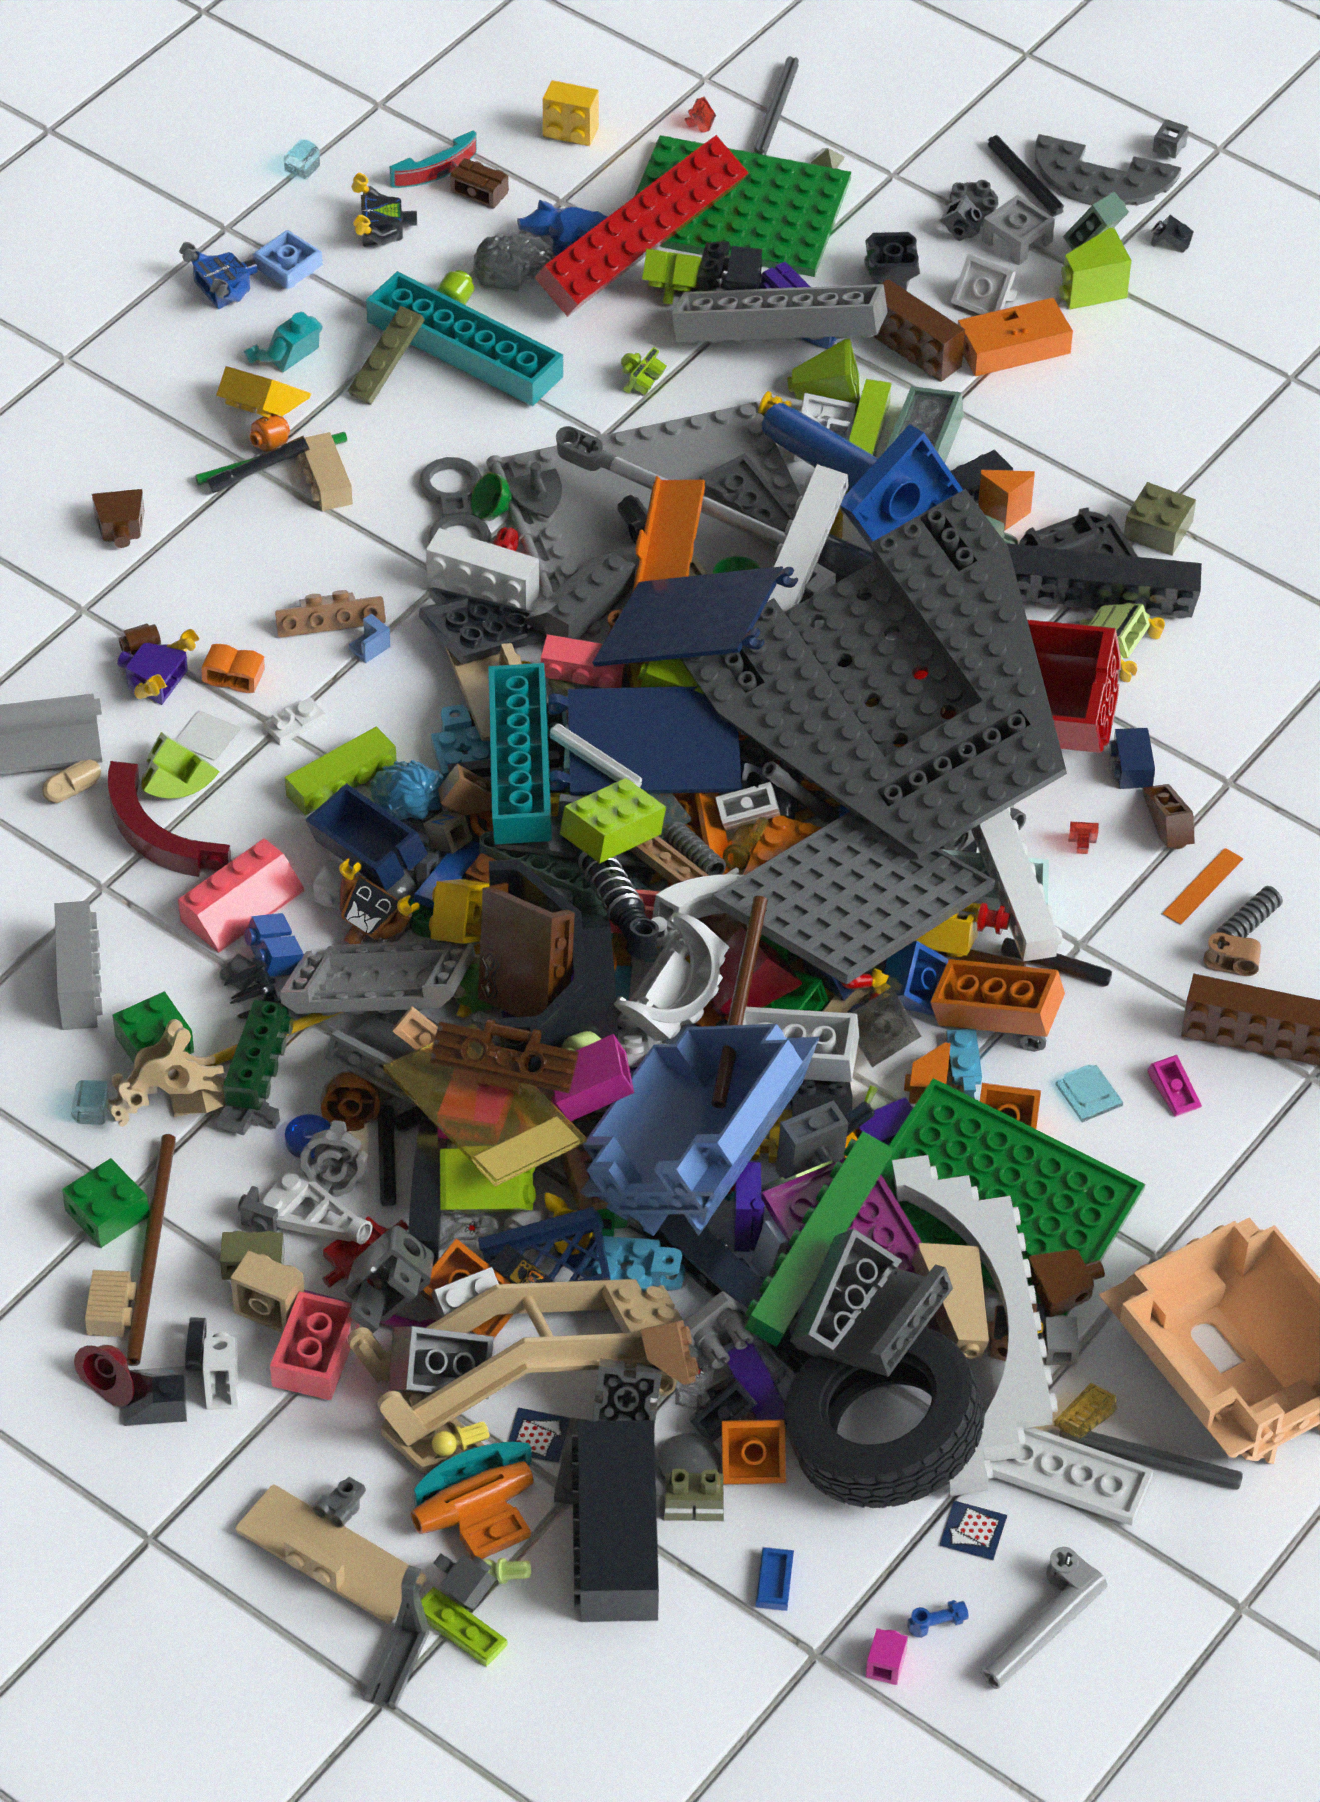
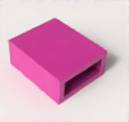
(598, 1080)

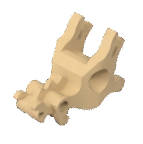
(165, 1067)

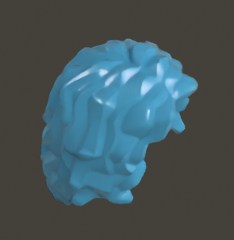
(407, 789)

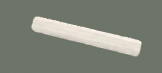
(592, 755)

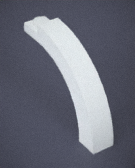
(691, 897)

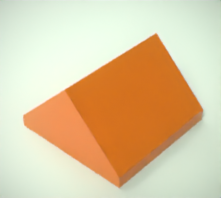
(1006, 495)
(1013, 1101)
(753, 1451)

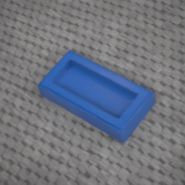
(774, 1578)

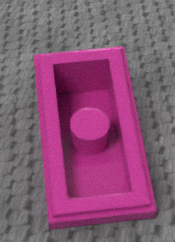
(1174, 1085)

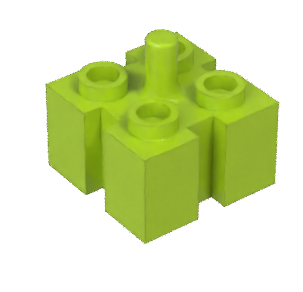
(671, 272)

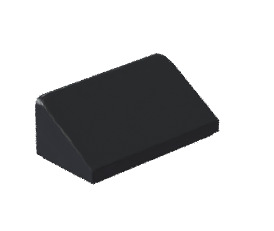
(727, 1405)

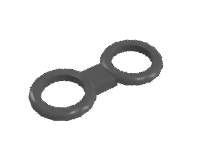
(453, 505)

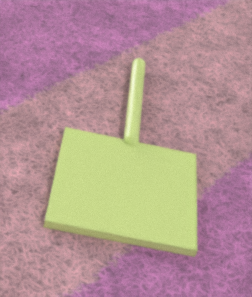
(782, 1180)

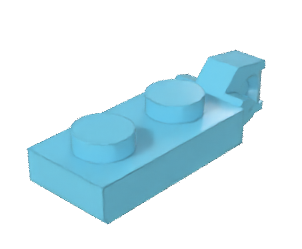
(964, 1060)

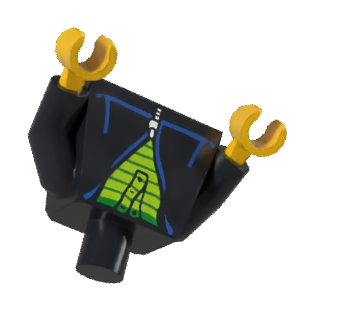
(380, 215)

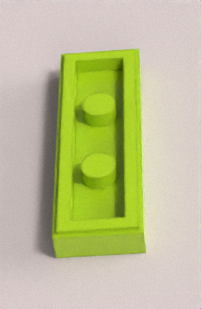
(462, 1627)

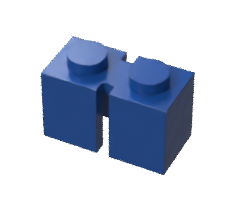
(266, 943)

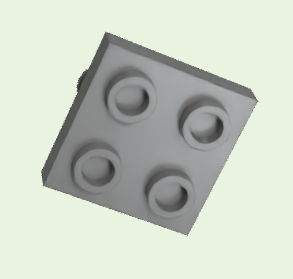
(718, 1324)

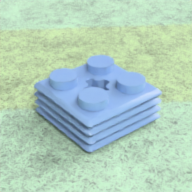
(287, 259)

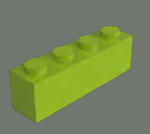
(350, 764)

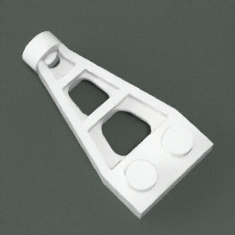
(293, 1189)

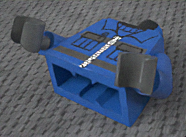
(219, 276)

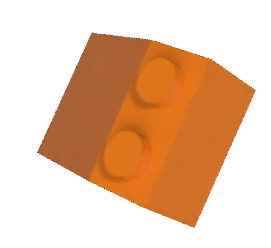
(457, 1264)

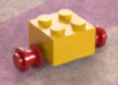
(961, 930)

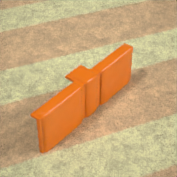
(669, 530)

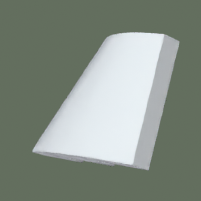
(829, 412)

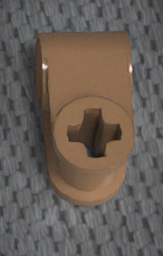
(1235, 954)

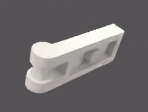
(635, 1045)

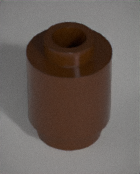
(134, 637)

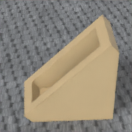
(200, 1101)

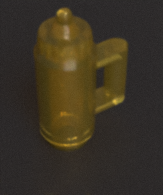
(743, 844)

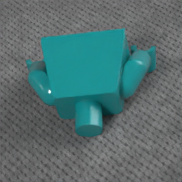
(290, 342)

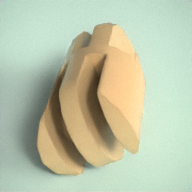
(71, 781)

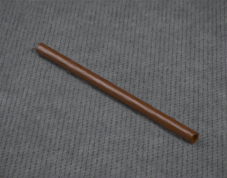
(150, 1250)

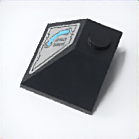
(157, 1396)

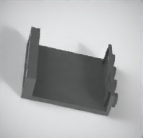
(371, 1048)
(891, 1320)

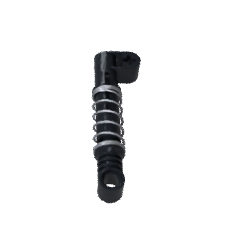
(624, 907)

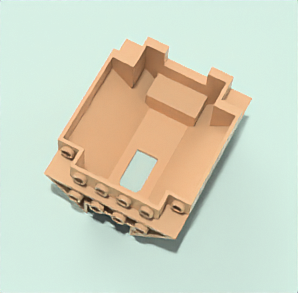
(1264, 1306)

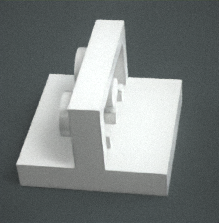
(983, 286)

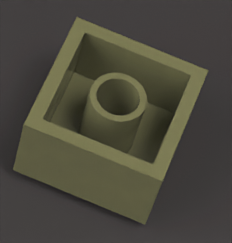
(1159, 518)

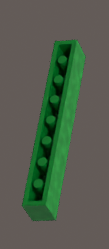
(833, 1215)

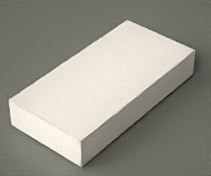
(768, 1249)

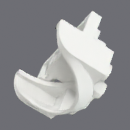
(672, 988)

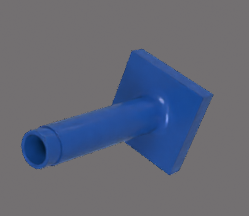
(882, 489)

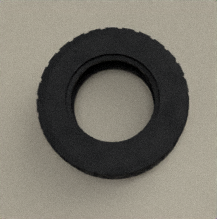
(896, 1469)

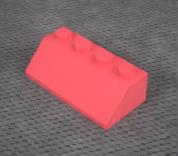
(248, 886)

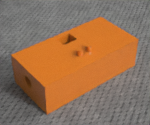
(1015, 336)

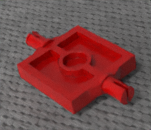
(343, 1253)

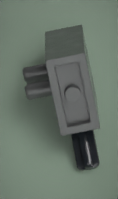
(817, 1137)

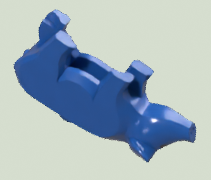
(561, 224)

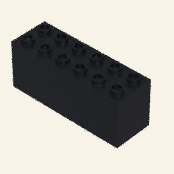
(615, 1521)

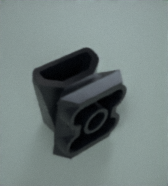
(892, 257)

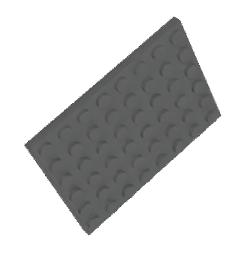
(853, 896)

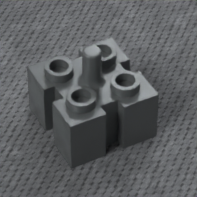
(626, 1392)

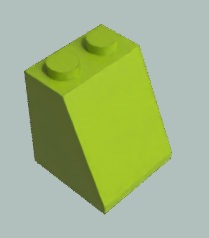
(1096, 271)
(469, 1192)

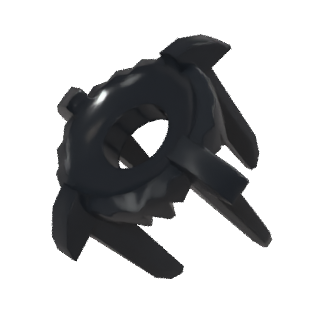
(264, 987)

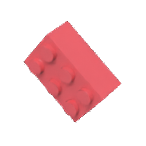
(313, 1346)

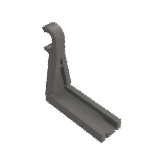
(402, 1647)

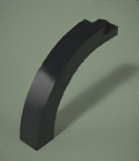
(425, 1190)

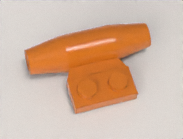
(480, 1510)

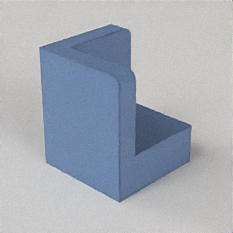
(373, 641)

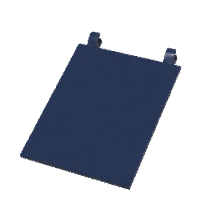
(692, 616)
(656, 732)

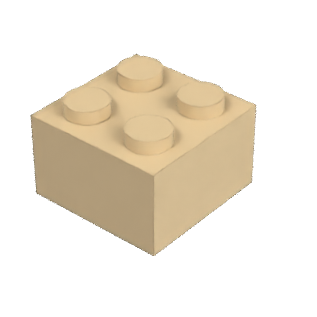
(265, 1290)

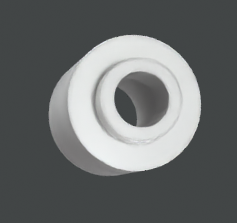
(524, 1218)

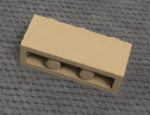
(325, 472)

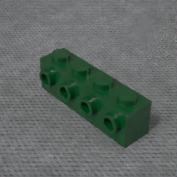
(257, 1055)

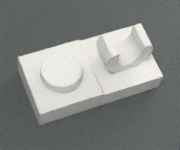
(295, 720)

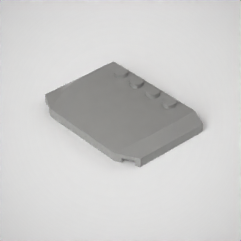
(377, 977)

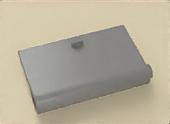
(49, 733)

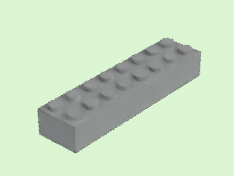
(780, 313)

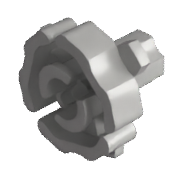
(336, 1158)

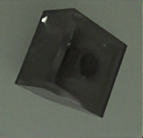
(883, 1024)

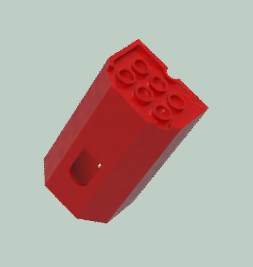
(1079, 680)

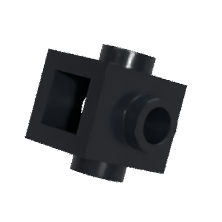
(962, 218)

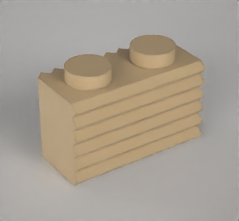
(109, 1302)

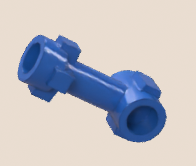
(922, 1619)

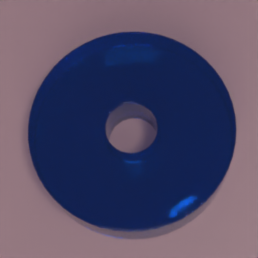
(300, 1128)

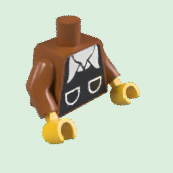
(370, 908)

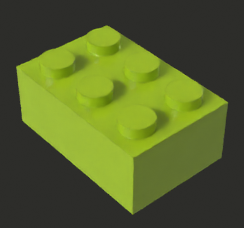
(612, 820)

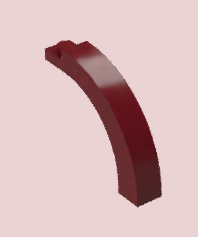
(149, 838)

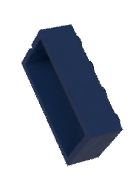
(366, 834)

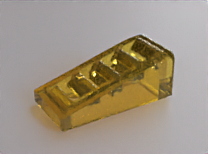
(1091, 1395)

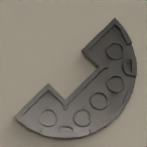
(1088, 183)

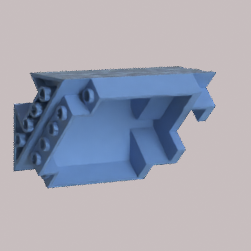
(668, 1144)

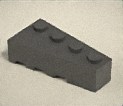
(842, 1289)

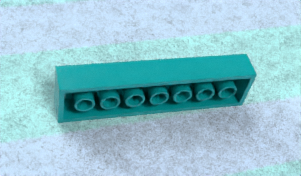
(469, 339)
(519, 754)

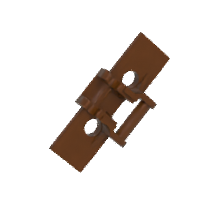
(501, 1065)

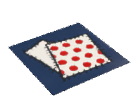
(542, 1431)
(973, 1530)

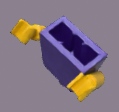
(157, 668)

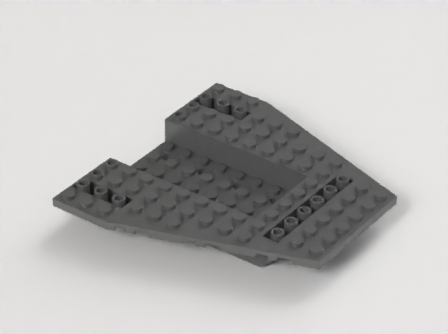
(959, 618)

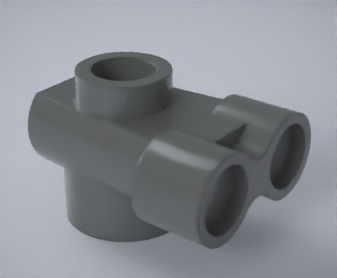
(341, 1502)

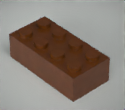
(921, 333)

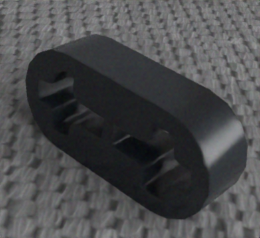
(195, 1344)

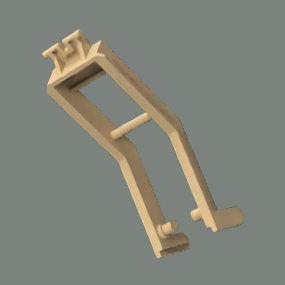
(548, 1353)

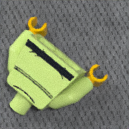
(1130, 625)

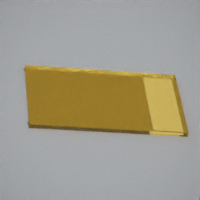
(490, 1125)

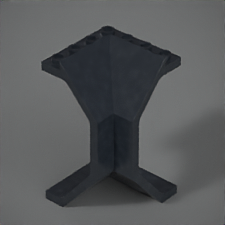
(591, 996)

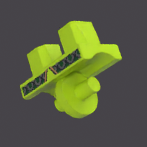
(650, 364)

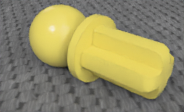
(445, 1443)

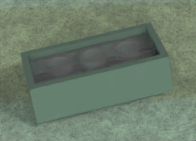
(933, 412)

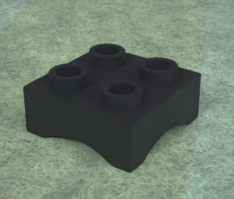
(819, 1092)

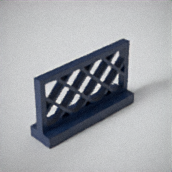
(547, 1233)

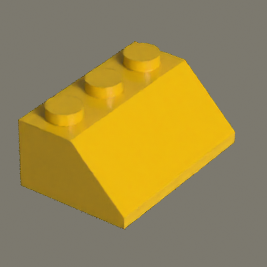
(259, 393)

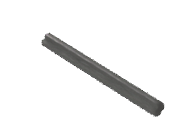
(776, 105)
(1159, 1459)

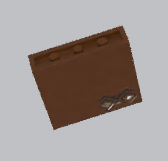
(522, 953)

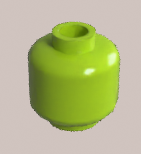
(457, 286)

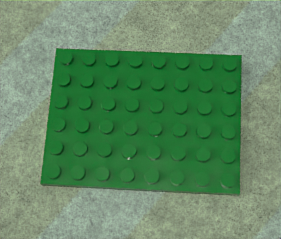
(776, 208)
(1059, 1191)

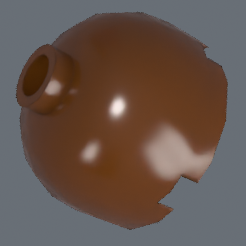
(349, 1100)

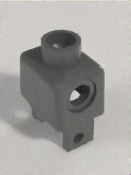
(399, 1270)

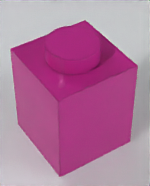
(886, 1656)

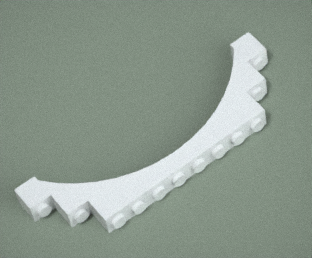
(1023, 1389)

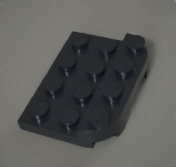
(1083, 532)

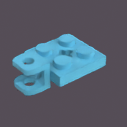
(457, 736)
(647, 1259)

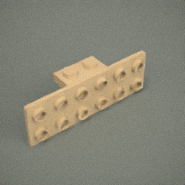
(474, 683)
(327, 1553)

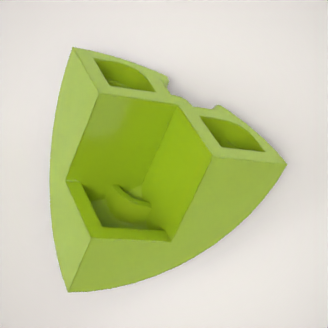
(175, 770)

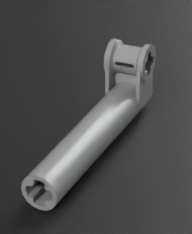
(1079, 1588)

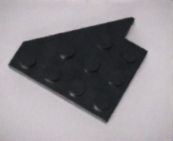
(475, 626)

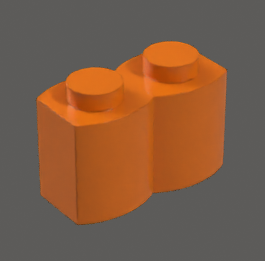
(233, 668)

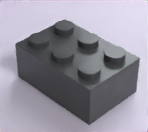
(433, 1358)

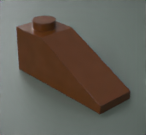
(1170, 816)

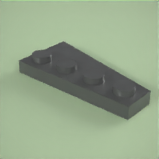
(748, 492)

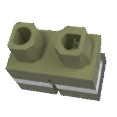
(694, 1489)

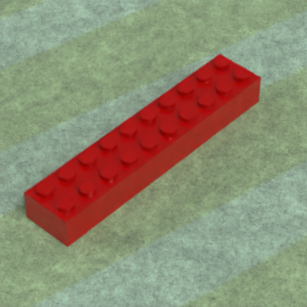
(641, 225)

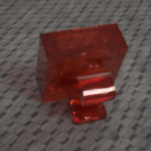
(701, 115)
(1083, 834)

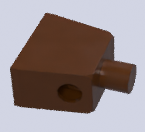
(119, 515)
(1063, 1280)

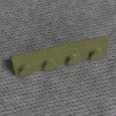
(386, 355)

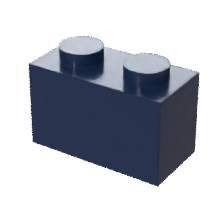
(1133, 758)

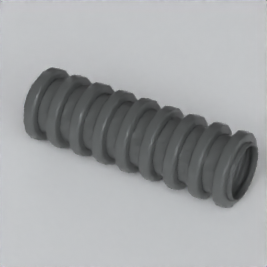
(693, 848)
(1252, 913)

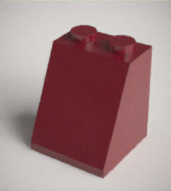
(770, 977)

